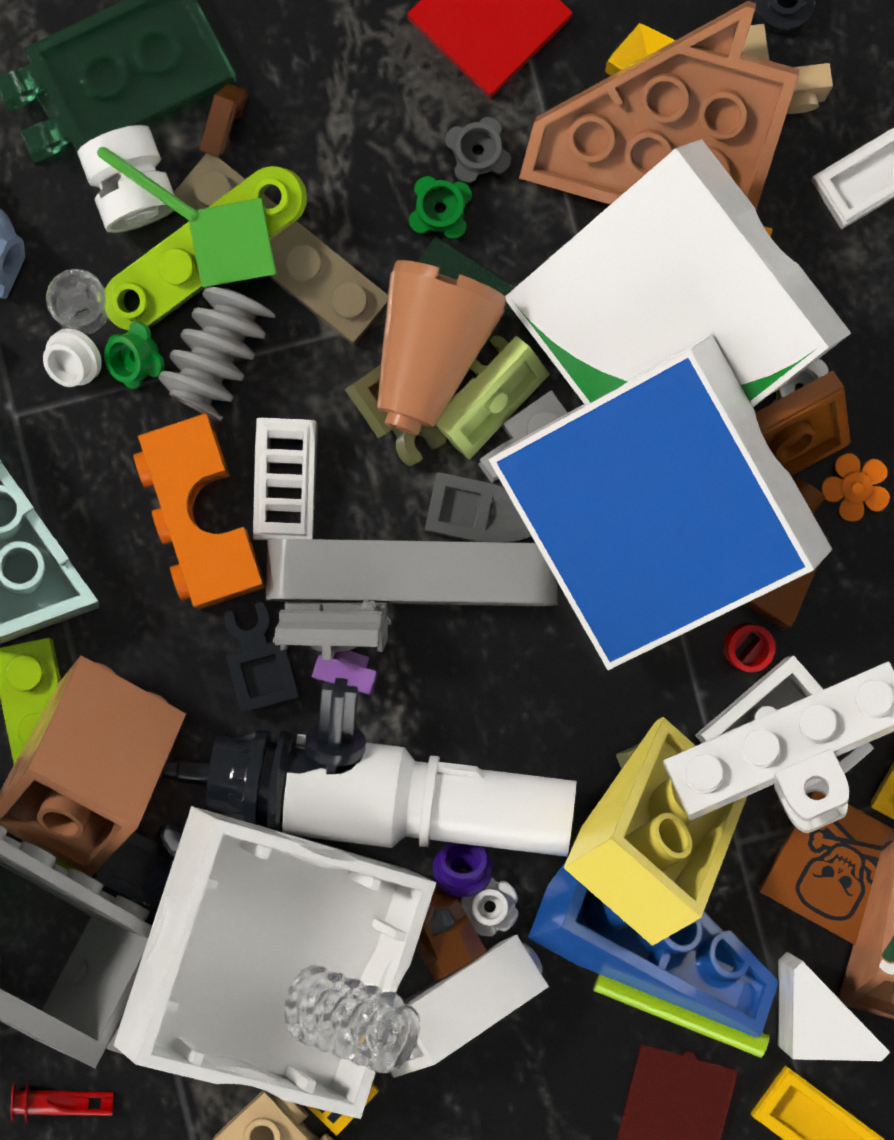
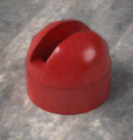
(756, 654)

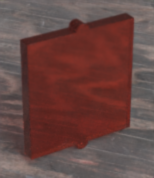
(676, 1097)

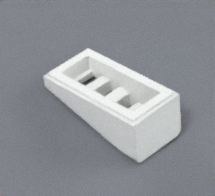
(284, 429)

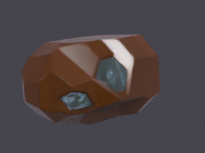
(447, 937)

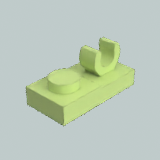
(493, 396)

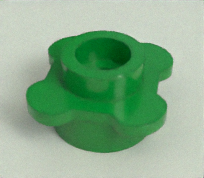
(430, 193)
(133, 356)

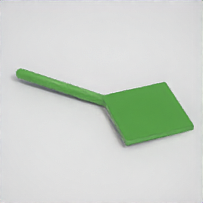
(227, 239)

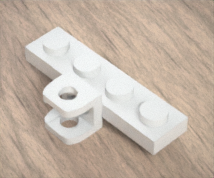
(792, 750)

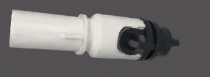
(375, 793)

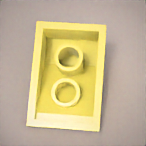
(642, 848)

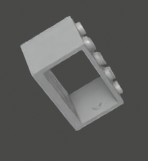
(101, 969)

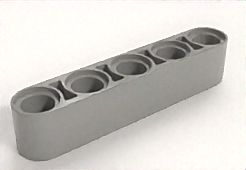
(409, 572)

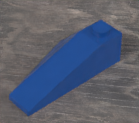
(692, 968)

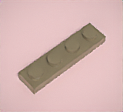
(302, 261)

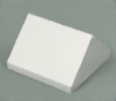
(816, 1022)

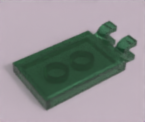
(116, 72)

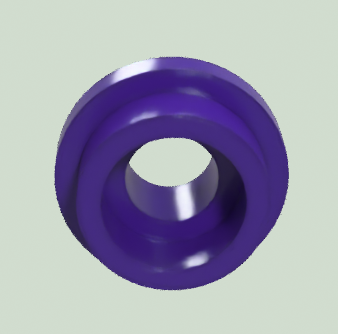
(457, 856)

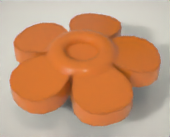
(856, 486)

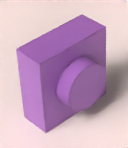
(347, 666)

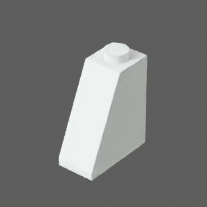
(472, 1000)

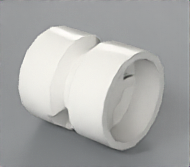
(122, 201)

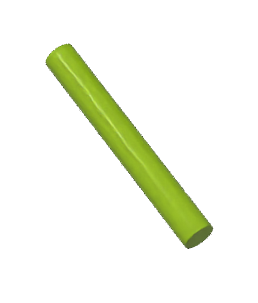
(681, 1016)

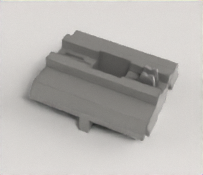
(333, 625)

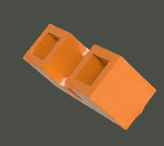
(179, 464)

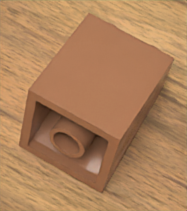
(89, 766)

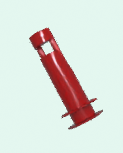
(71, 1103)

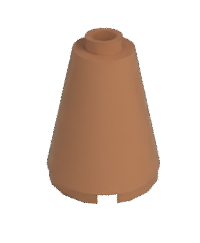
(430, 341)

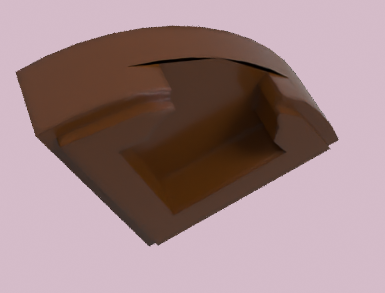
(226, 106)

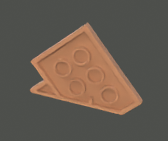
(668, 99)

